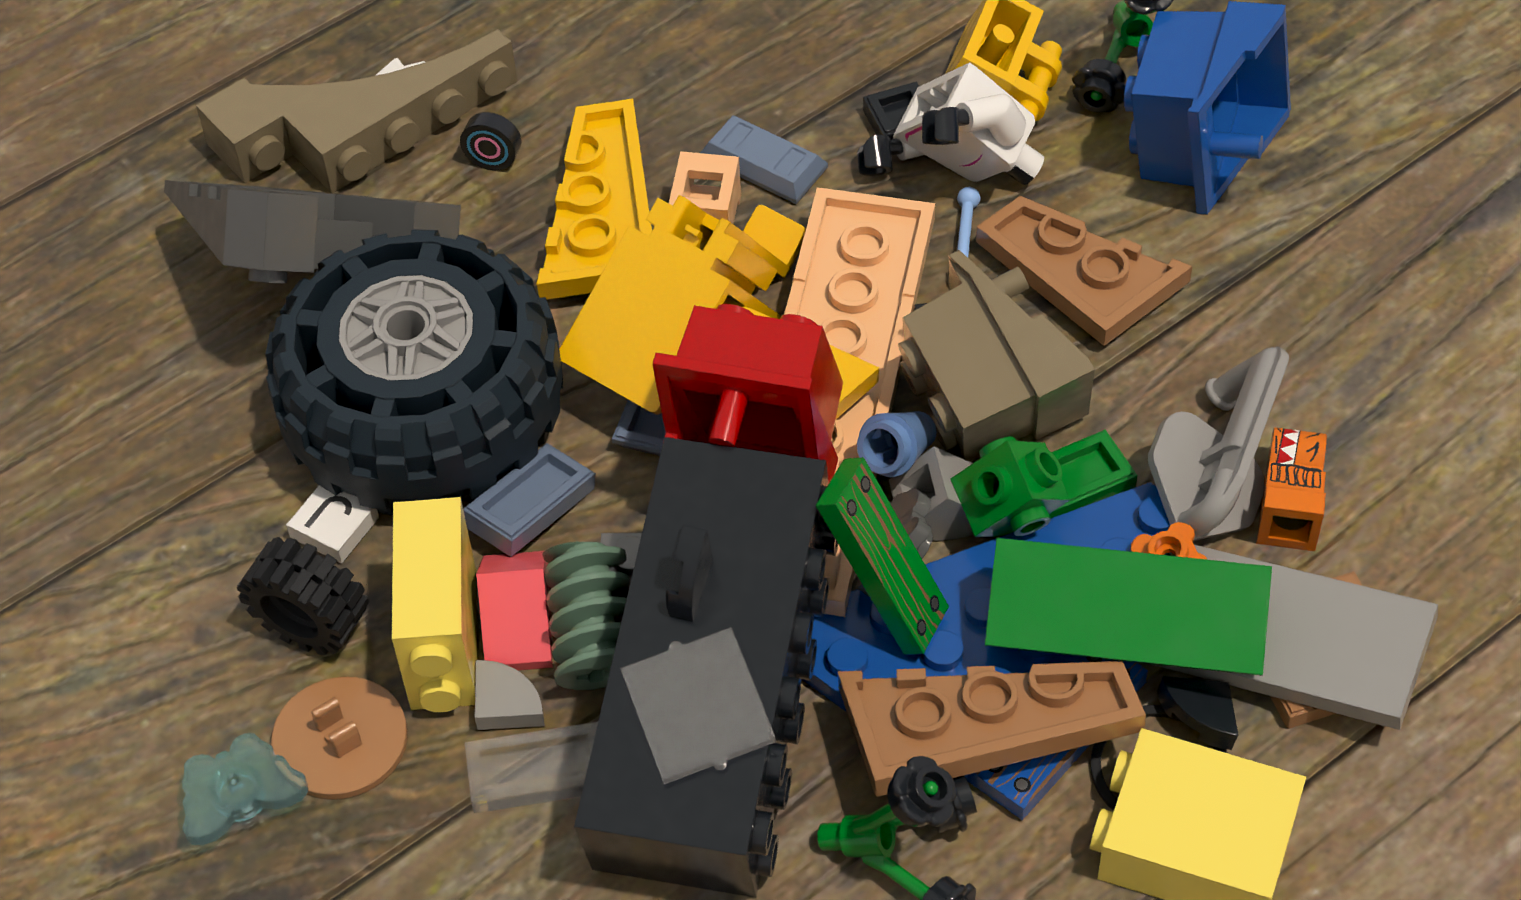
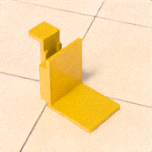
(657, 280)

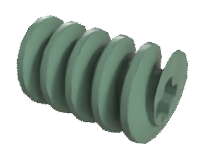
(584, 610)

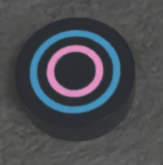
(490, 141)

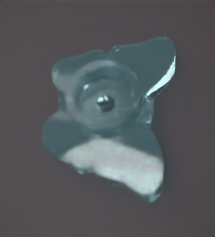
(216, 803)

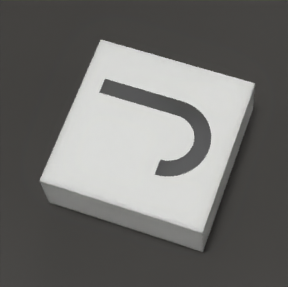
(332, 523)

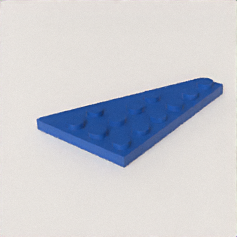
(965, 578)

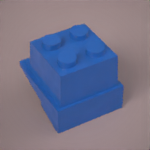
(1208, 95)

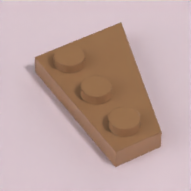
(1082, 274)

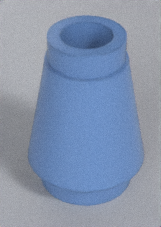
(895, 441)

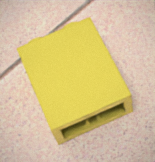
(434, 604)
(1195, 822)

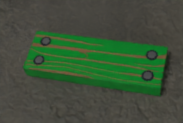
(882, 555)

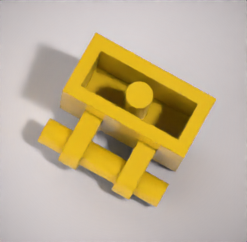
(1001, 44)

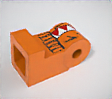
(1293, 488)

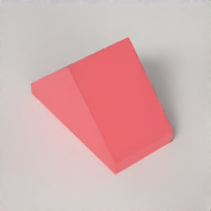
(515, 610)

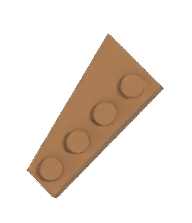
(986, 715)

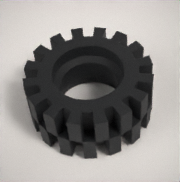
(303, 596)

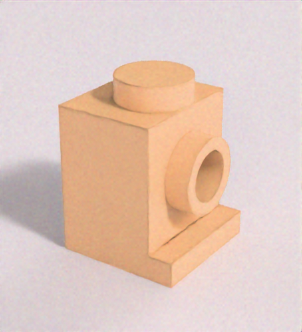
(712, 199)

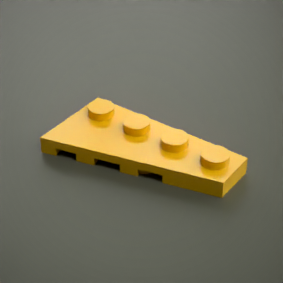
(597, 199)

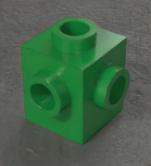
(1011, 488)

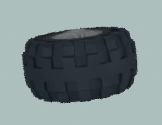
(414, 370)

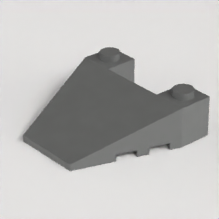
(296, 229)

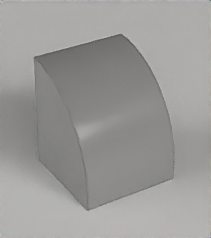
(932, 477)

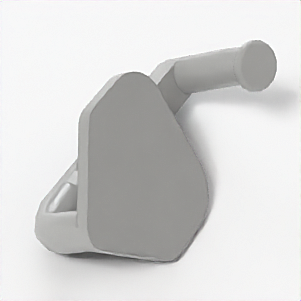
(1214, 476)

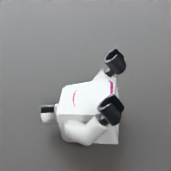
(962, 125)

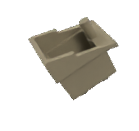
(991, 364)

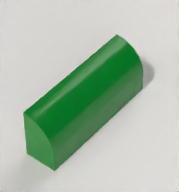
(1129, 606)

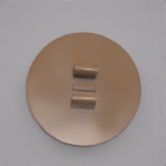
(341, 736)

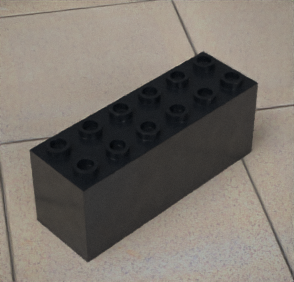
(767, 587)

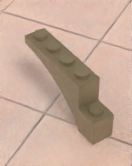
(353, 124)

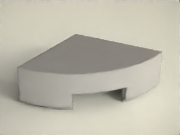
(505, 698)

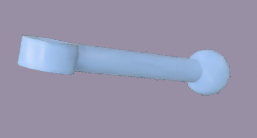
(968, 199)

